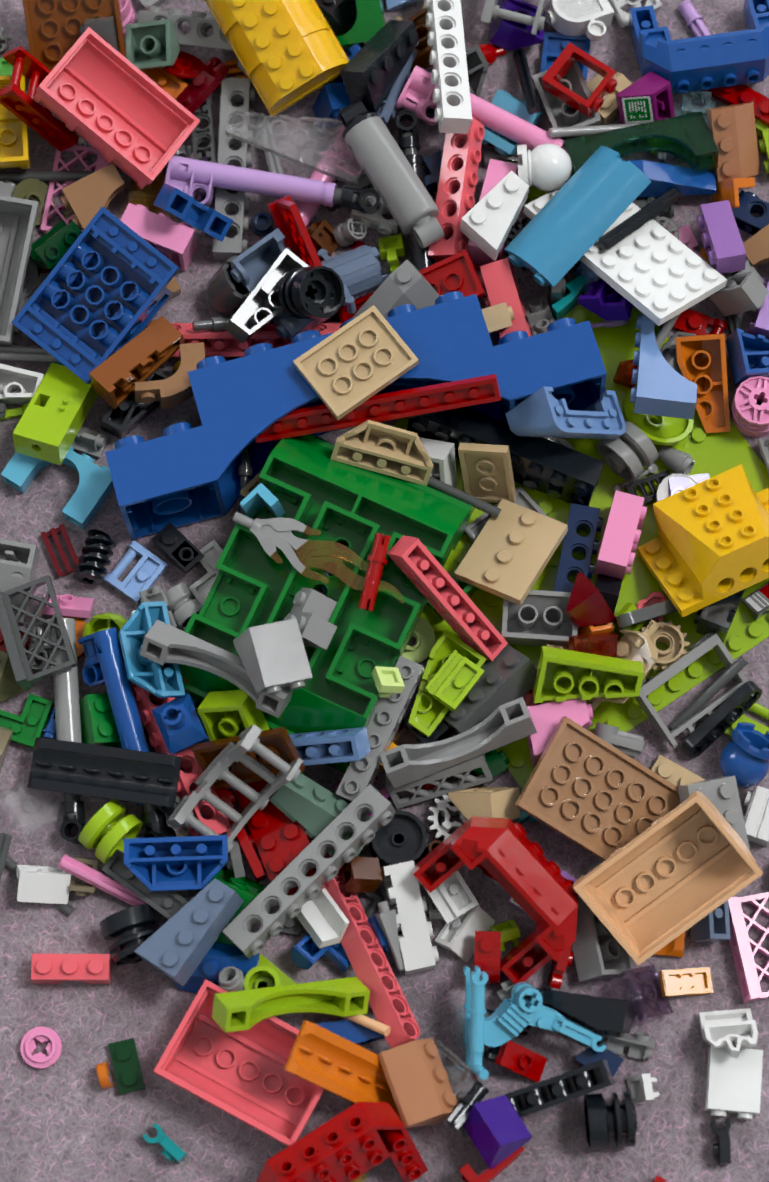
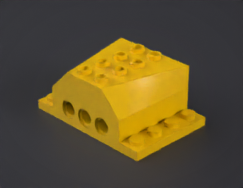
(710, 541)

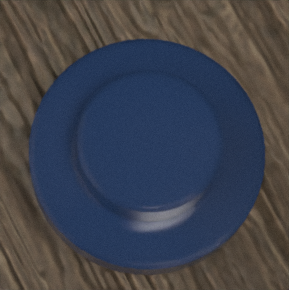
(262, 224)

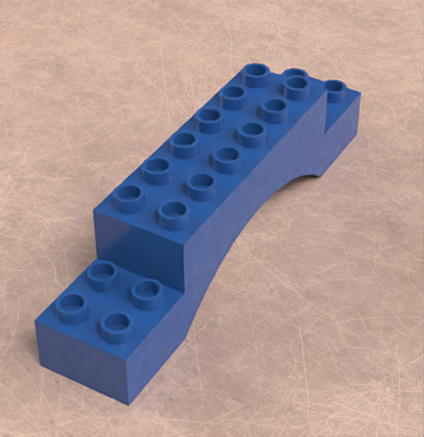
(194, 471)

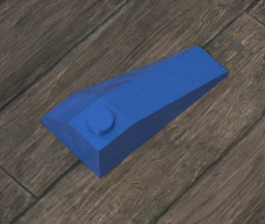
(665, 176)

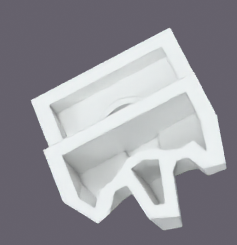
(729, 1029)

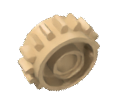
(674, 639)

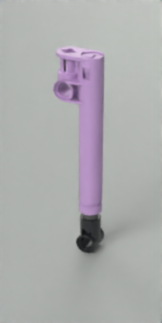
(199, 175)

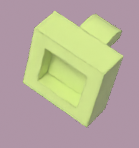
(387, 681)

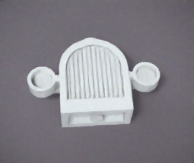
(580, 17)

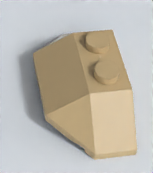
(384, 451)

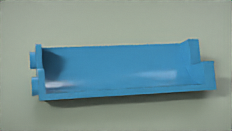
(577, 216)

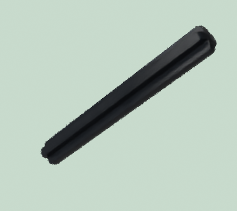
(639, 219)

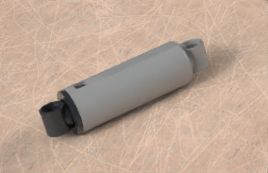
(391, 173)

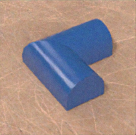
(307, 953)

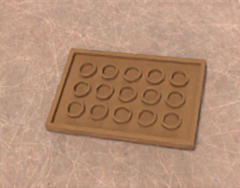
(594, 791)

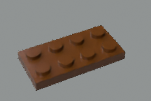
(274, 739)

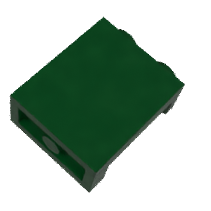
(53, 244)

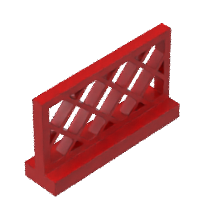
(290, 223)

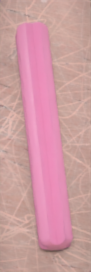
(99, 880)

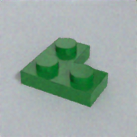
(31, 721)

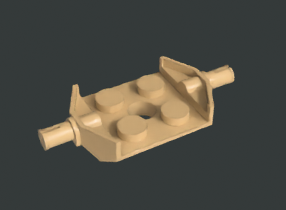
(635, 647)

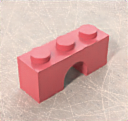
(71, 967)

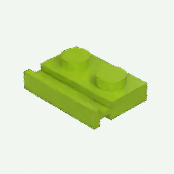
(454, 680)

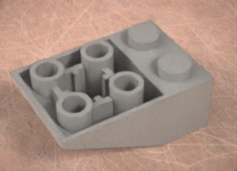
(17, 568)

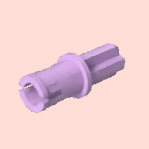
(693, 19)

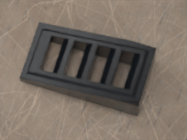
(641, 483)

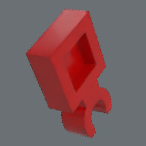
(557, 969)

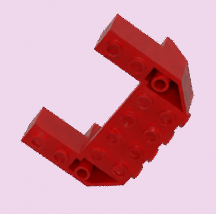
(524, 876)
(348, 1148)

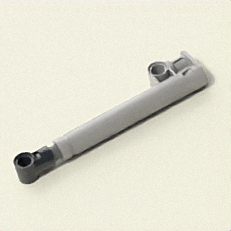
(66, 715)

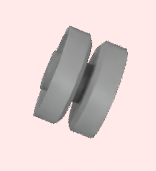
(628, 453)

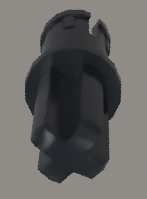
(462, 1110)

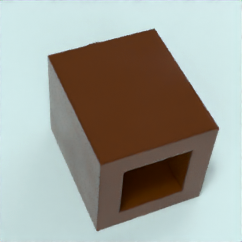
(362, 875)

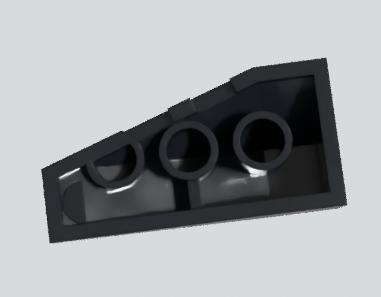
(602, 1013)

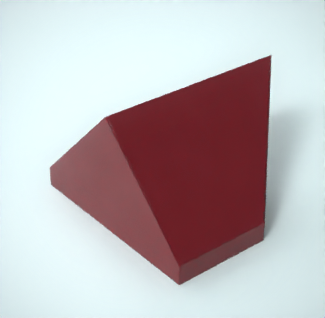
(587, 604)

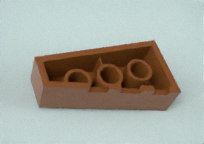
(135, 361)

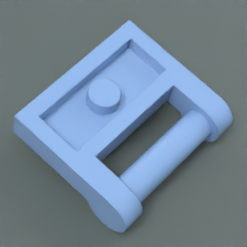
(141, 577)

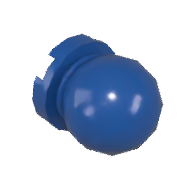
(746, 755)

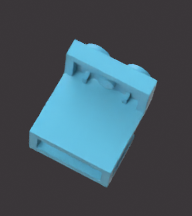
(516, 107)

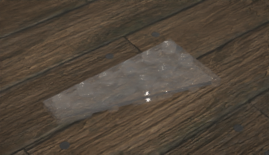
(303, 140)

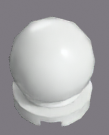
(544, 167)

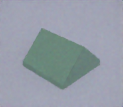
(152, 44)

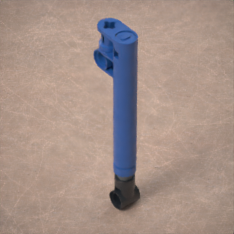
(106, 666)

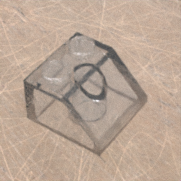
(31, 810)

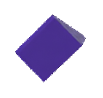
(496, 1129)

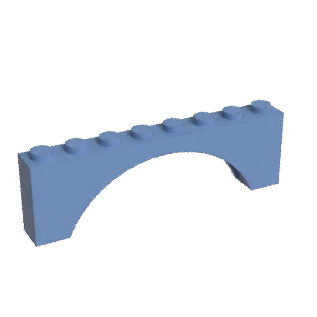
(658, 386)

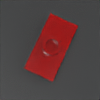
(521, 1061)

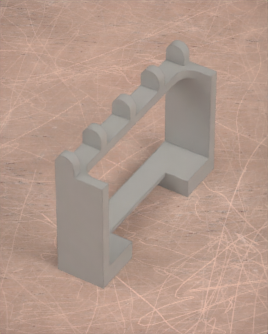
(651, 683)

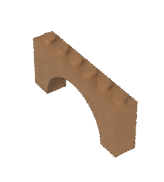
(91, 193)

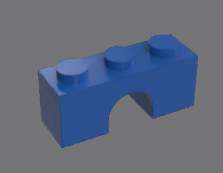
(193, 212)

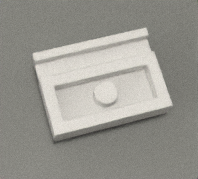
(453, 898)

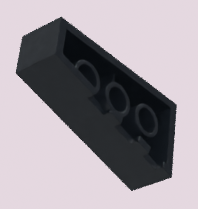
(379, 64)

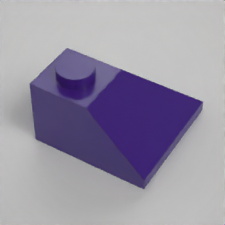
(512, 34)

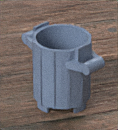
(358, 271)

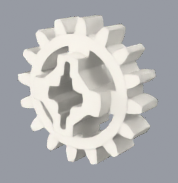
(445, 810)

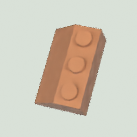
(736, 140)
(418, 1083)

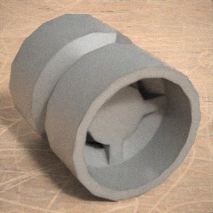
(182, 604)

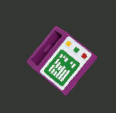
(646, 100)

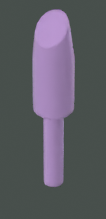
(608, 324)

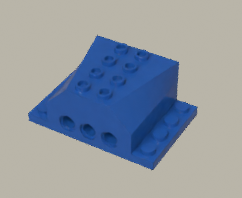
(97, 295)

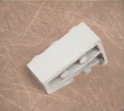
(495, 214)

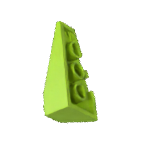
(427, 711)

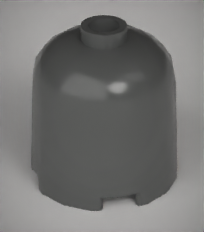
(224, 292)

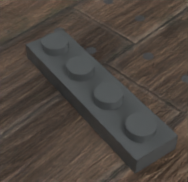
(164, 902)

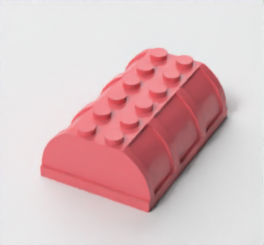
(116, 108)
(240, 1070)

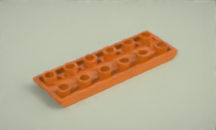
(338, 1066)

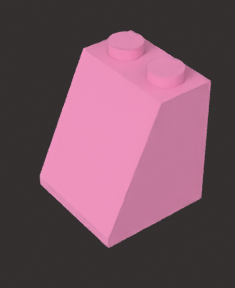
(547, 717)

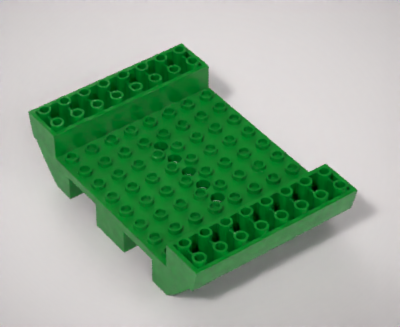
(256, 591)

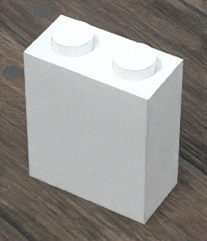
(734, 1083)

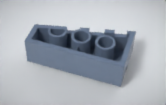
(191, 932)

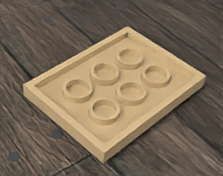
(356, 362)
(511, 552)

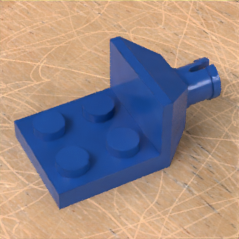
(180, 724)

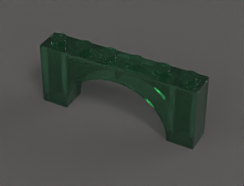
(681, 136)

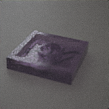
(645, 993)

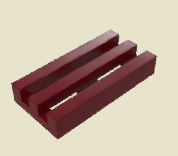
(53, 532)

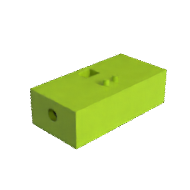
(54, 415)

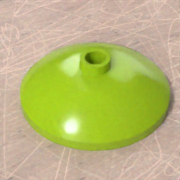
(658, 429)

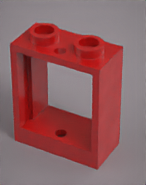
(560, 67)

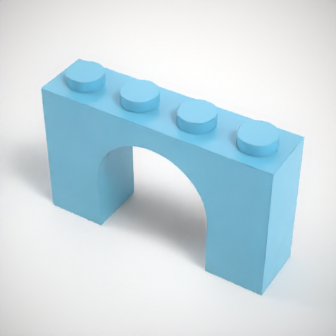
(93, 486)

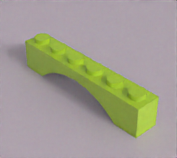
(247, 1007)

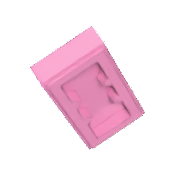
(72, 606)

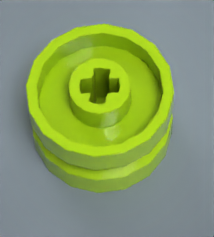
(108, 830)

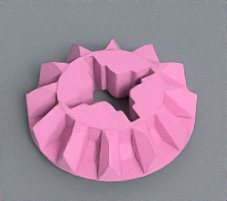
(29, 1046)

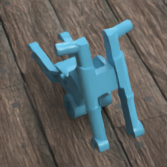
(511, 1019)

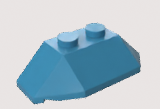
(158, 679)

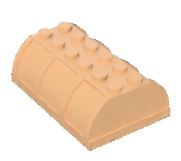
(668, 877)

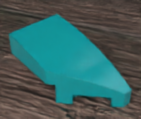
(566, 304)

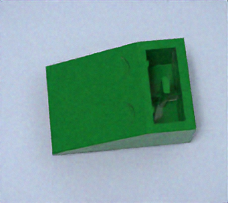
(98, 721)

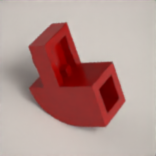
(488, 954)

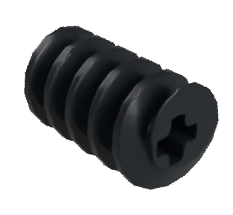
(94, 557)

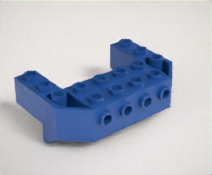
(703, 60)

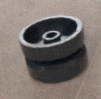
(413, 843)

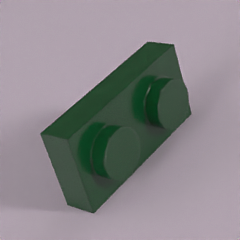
(126, 1066)

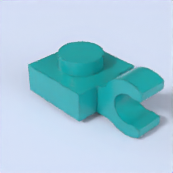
(171, 1150)

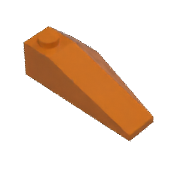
(704, 363)

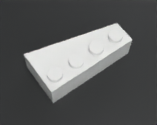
(18, 384)

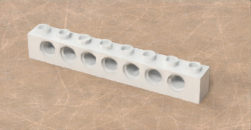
(449, 66)

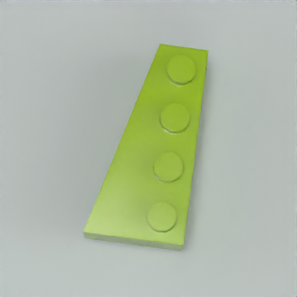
(583, 675)

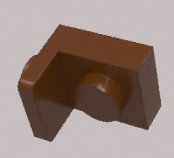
(322, 236)

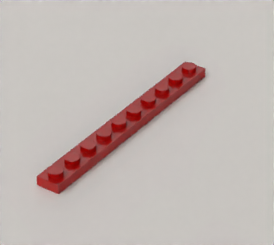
(387, 407)

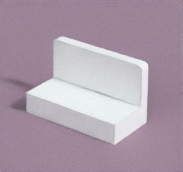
(42, 884)
(323, 920)
(460, 933)

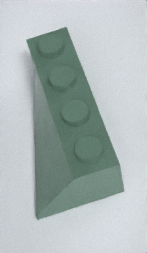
(311, 806)

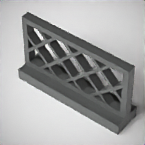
(16, 644)

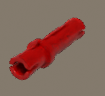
(374, 572)

